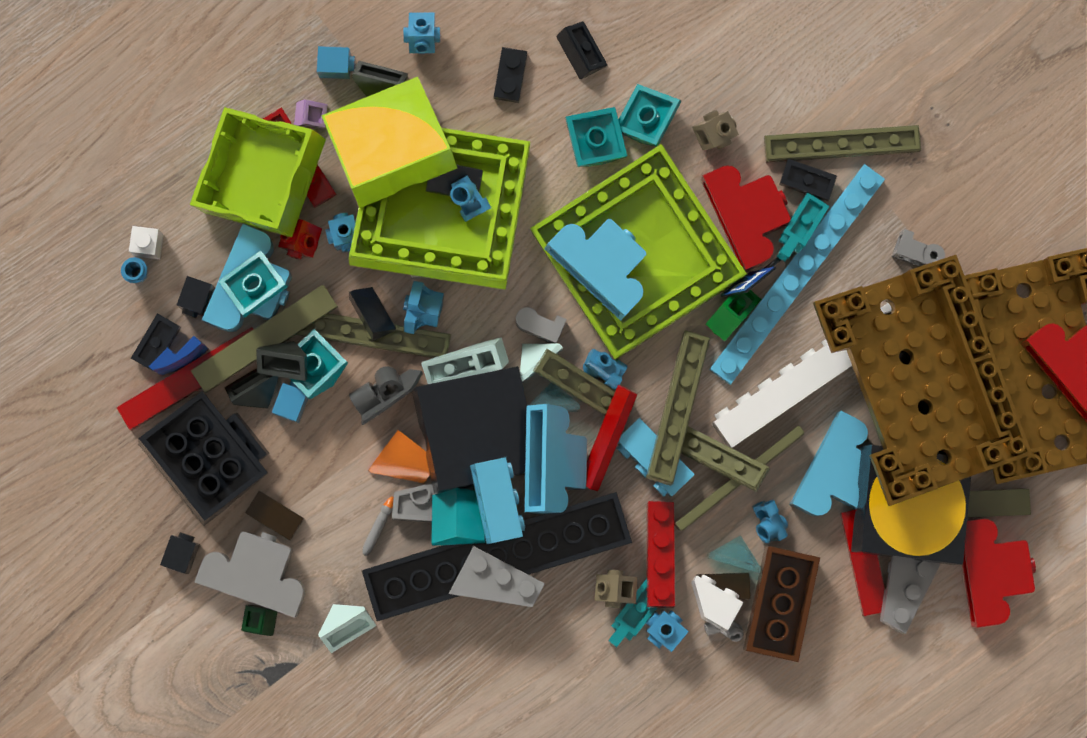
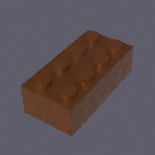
(781, 603)

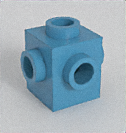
(421, 33)
(341, 241)
(675, 634)

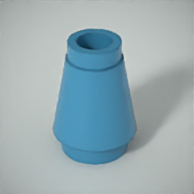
(130, 266)

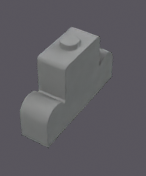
(255, 574)

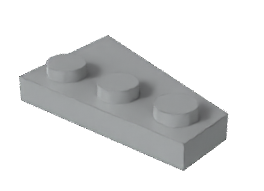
(415, 503)

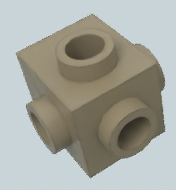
(715, 130)
(615, 588)

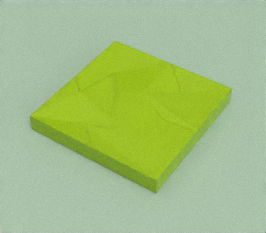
(427, 235)
(684, 250)

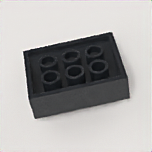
(202, 458)

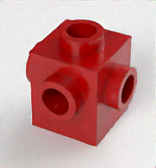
(303, 241)

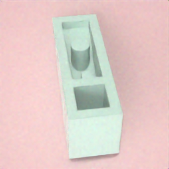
(469, 361)

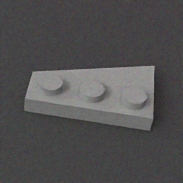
(495, 580)
(905, 590)

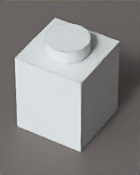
(146, 242)

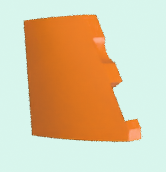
(402, 460)

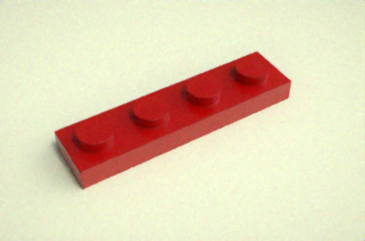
(660, 555)

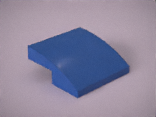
(171, 361)

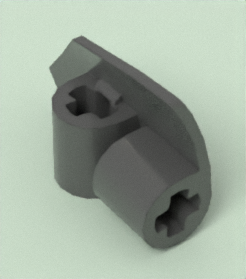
(389, 388)

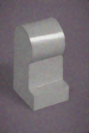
(915, 251)
(538, 326)

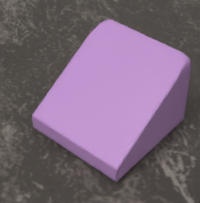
(309, 114)

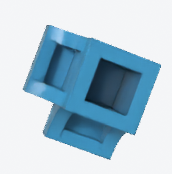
(422, 307)

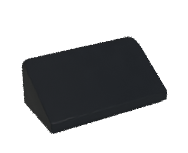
(581, 50)
(442, 183)
(371, 312)

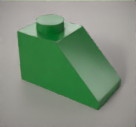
(732, 313)

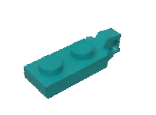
(801, 225)
(632, 617)

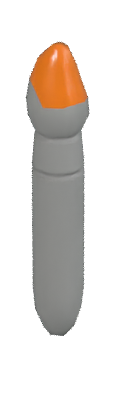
(378, 526)

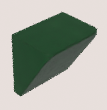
(259, 620)

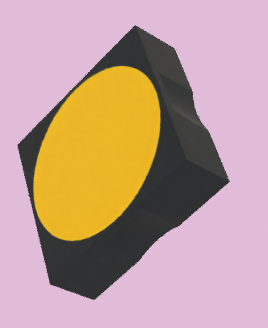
(919, 528)

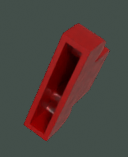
(747, 213)
(1062, 361)
(994, 573)

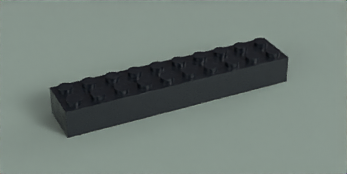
(546, 543)

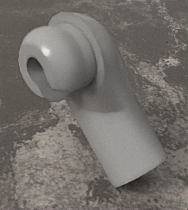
(734, 633)

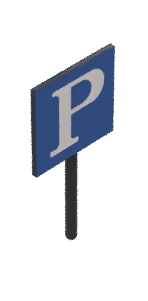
(751, 280)

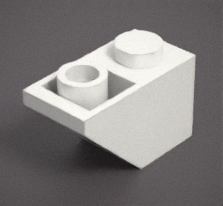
(714, 604)

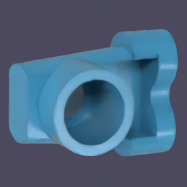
(470, 202)
(603, 366)
(772, 524)

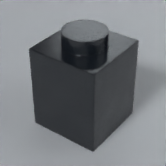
(195, 297)
(180, 553)

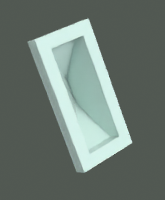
(531, 355)
(344, 625)

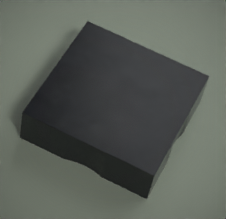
(472, 423)

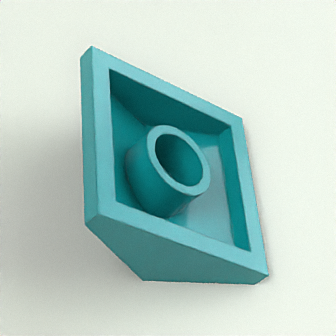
(648, 115)
(596, 137)
(252, 284)
(323, 365)
(456, 518)

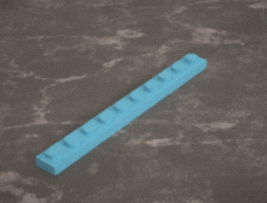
(797, 274)

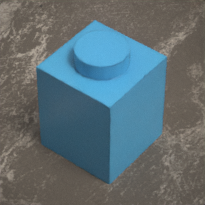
(335, 62)
(290, 402)

